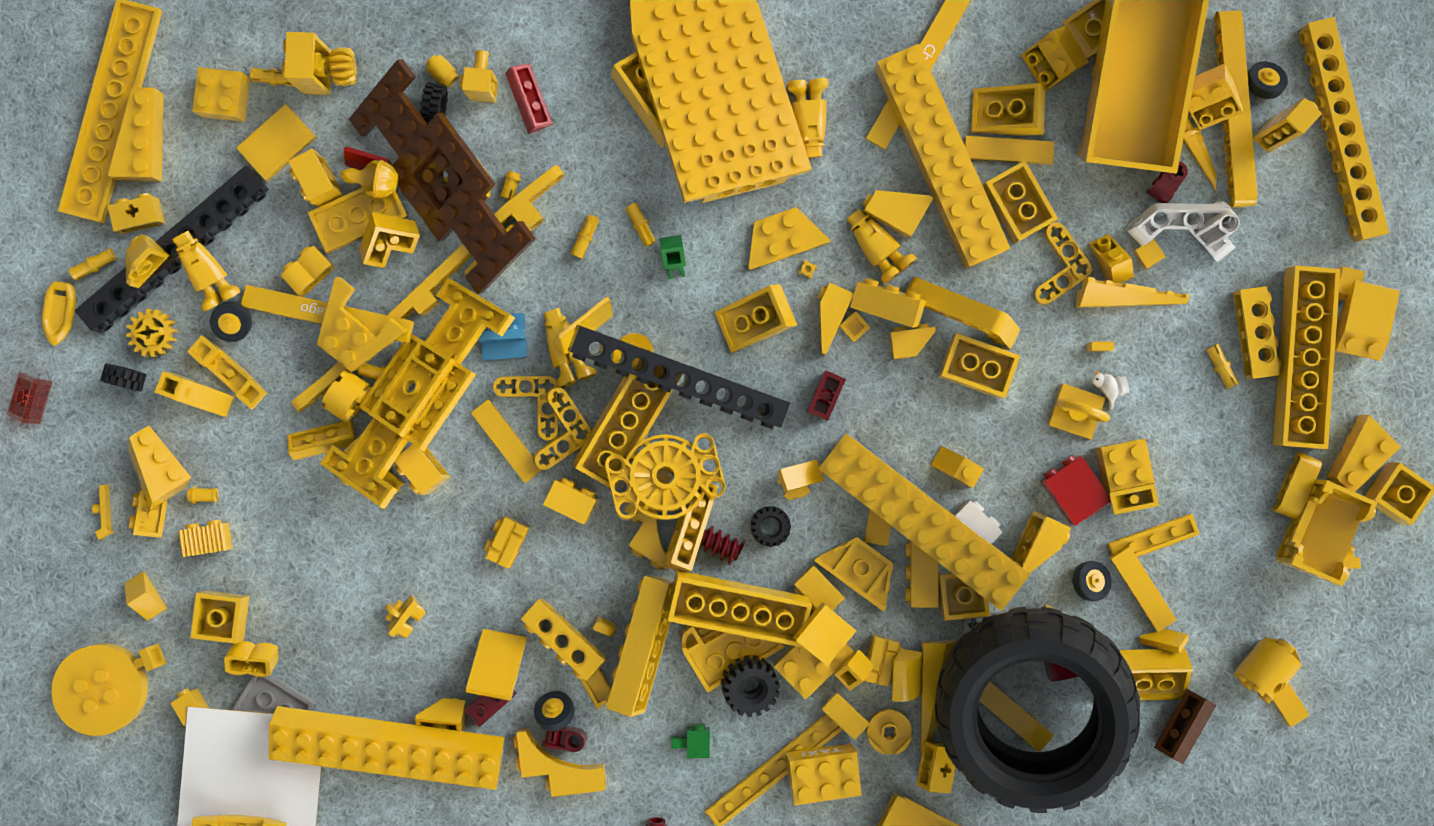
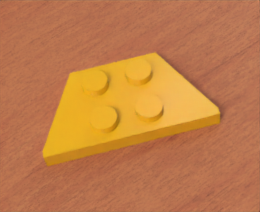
(783, 237)
(860, 569)

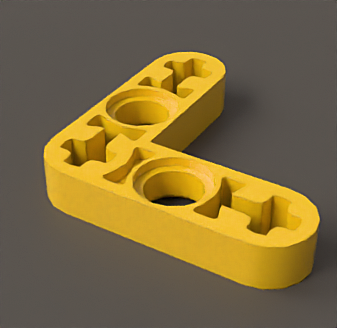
(1070, 270)
(541, 399)
(569, 435)

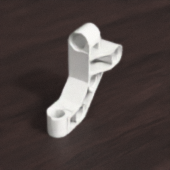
(1210, 226)

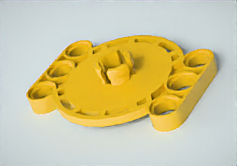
(673, 458)

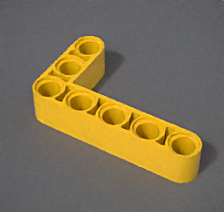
(991, 321)

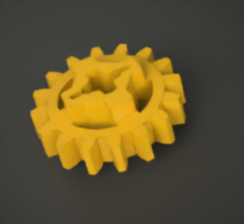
(147, 323)

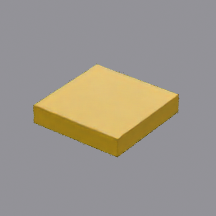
(824, 634)

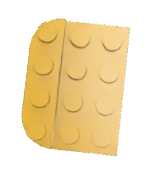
(714, 650)

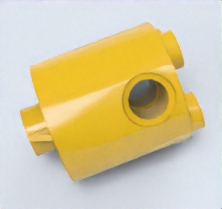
(1268, 668)

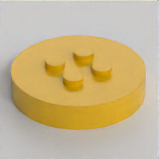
(99, 689)

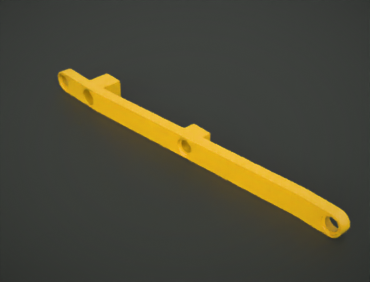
(422, 297)

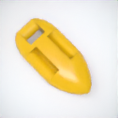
(58, 311)

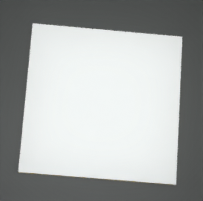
(231, 773)

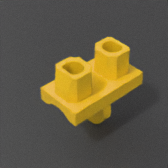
(409, 609)

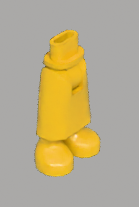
(810, 113)
(879, 246)
(203, 271)
(554, 325)

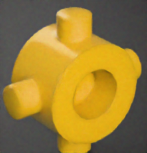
(807, 269)

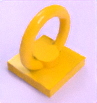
(1077, 411)

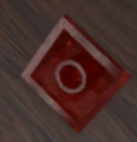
(29, 398)

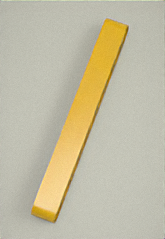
(1238, 129)

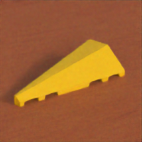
(1112, 294)
(933, 658)

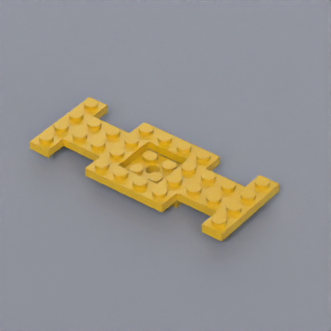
(397, 410)

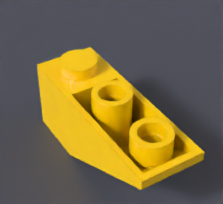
(194, 393)

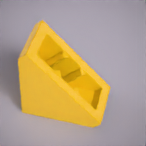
(143, 596)

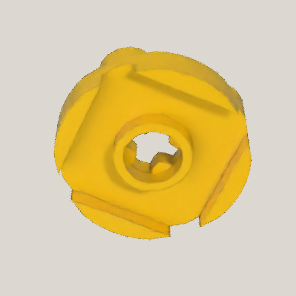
(888, 744)

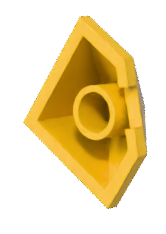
(142, 260)

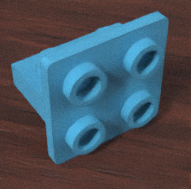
(510, 345)

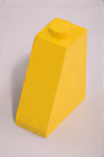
(897, 210)

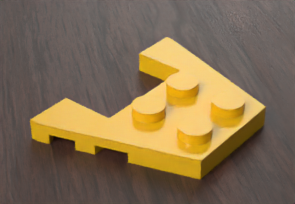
(347, 337)

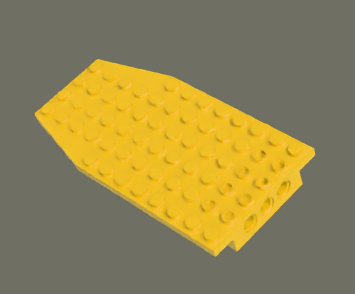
(717, 96)

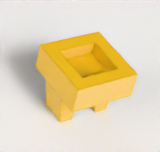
(150, 657)

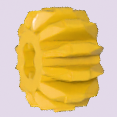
(343, 66)

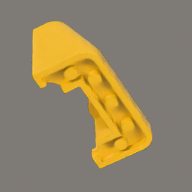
(1325, 531)

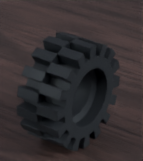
(433, 101)
(123, 377)
(784, 526)

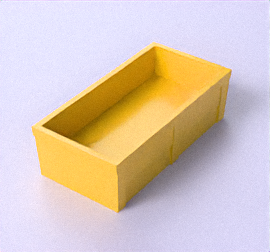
(1143, 83)

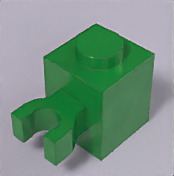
(673, 254)
(696, 742)

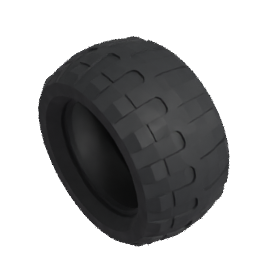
(1048, 777)

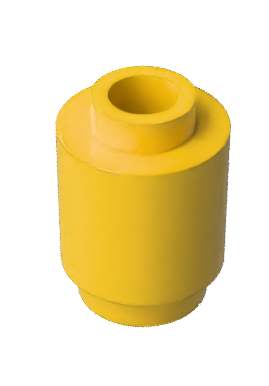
(441, 70)

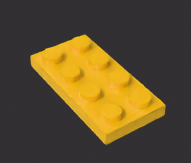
(347, 217)

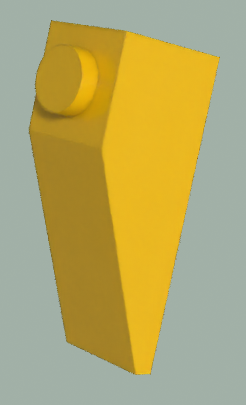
(831, 312)

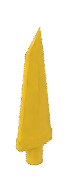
(1196, 145)

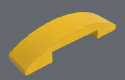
(228, 371)
(235, 820)

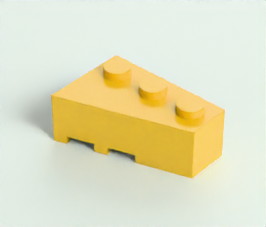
(1362, 454)

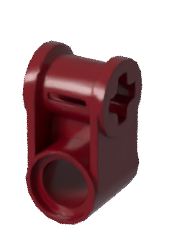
(1166, 185)
(562, 739)

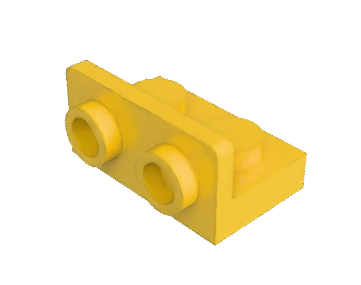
(145, 521)

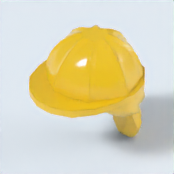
(376, 179)

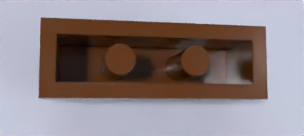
(1185, 726)

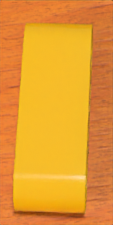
(1297, 486)

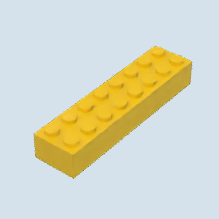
(1306, 357)

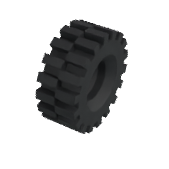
(756, 699)

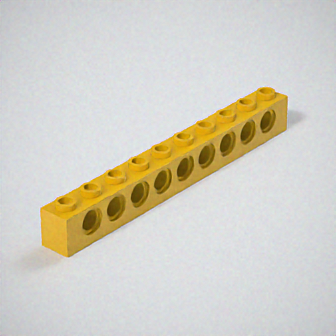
(1348, 118)

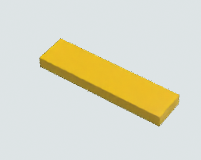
(1009, 150)
(506, 440)
(1157, 536)
(1142, 588)
(1015, 717)

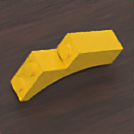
(647, 539)
(563, 777)

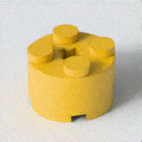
(345, 396)

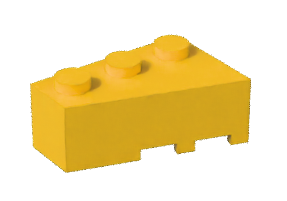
(156, 467)

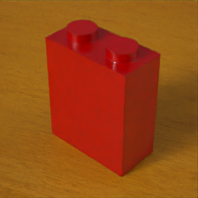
(1075, 489)

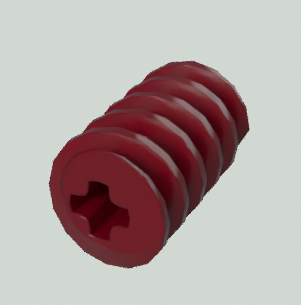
(721, 545)

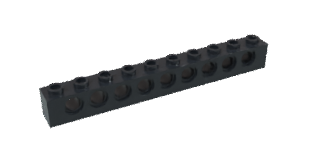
(92, 309)
(775, 407)

